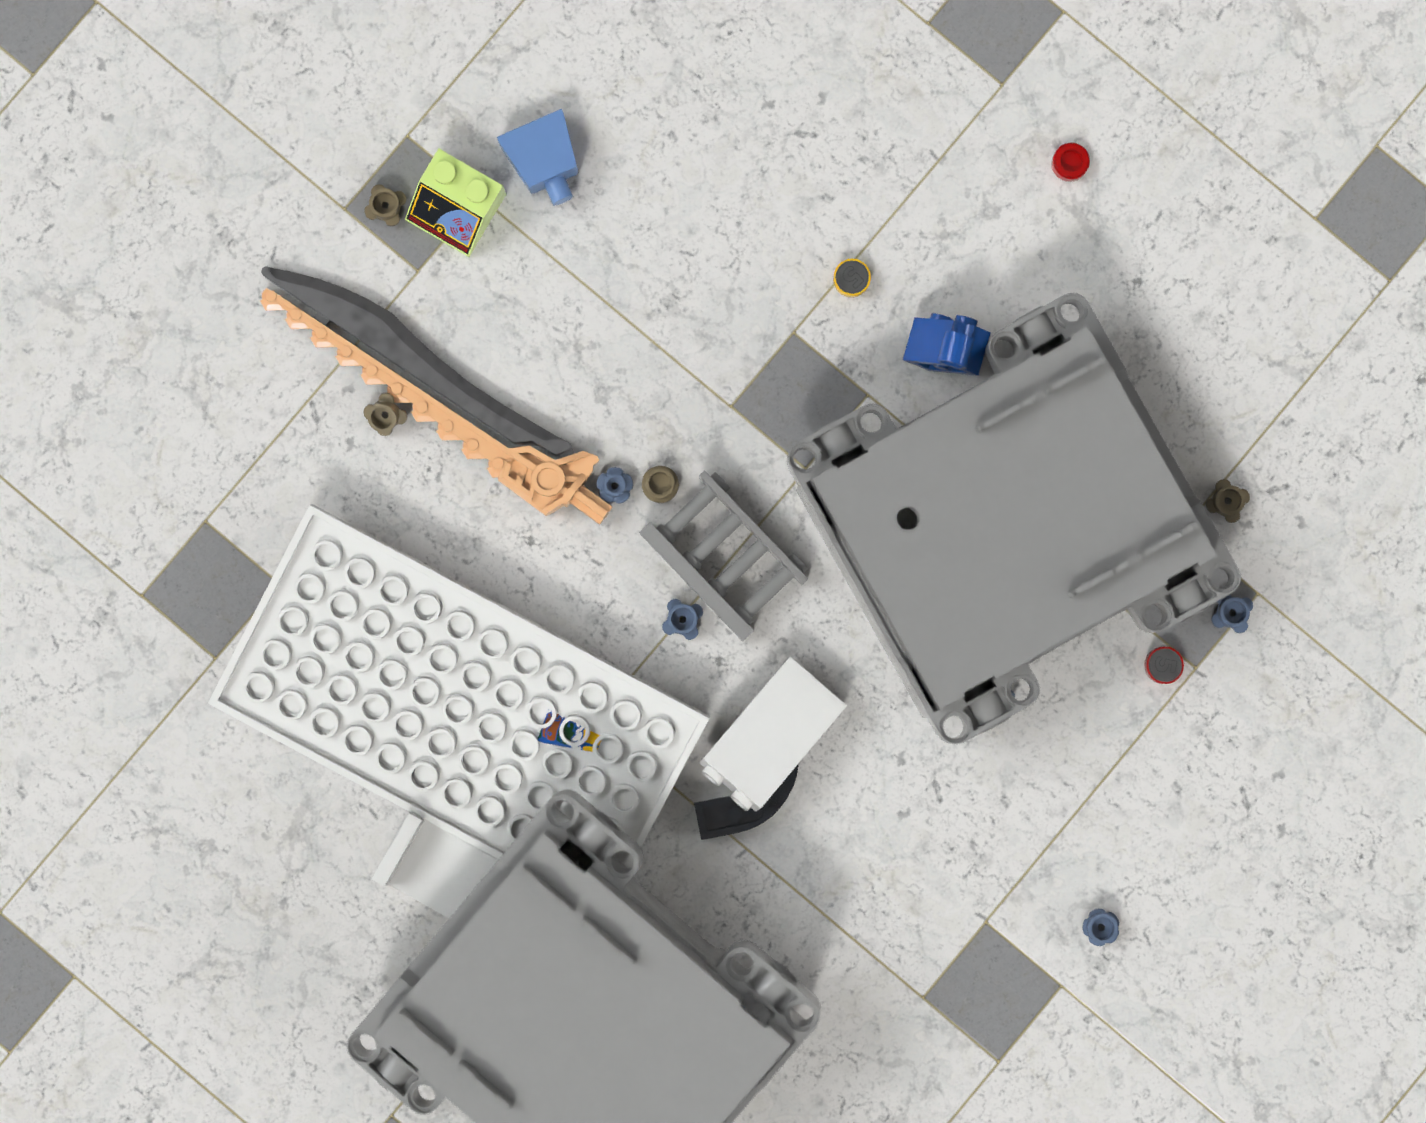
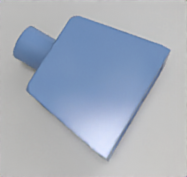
(542, 155)

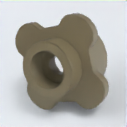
(379, 196)
(382, 424)
(1238, 497)

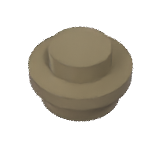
(660, 484)

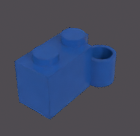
(947, 344)

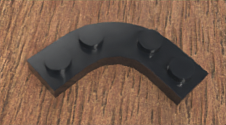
(725, 817)

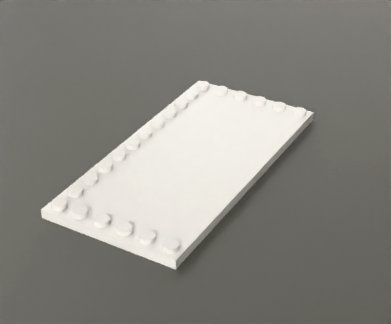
(445, 695)

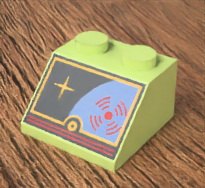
(454, 202)

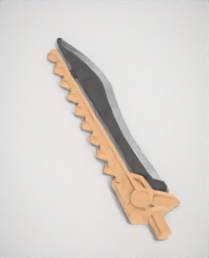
(524, 470)

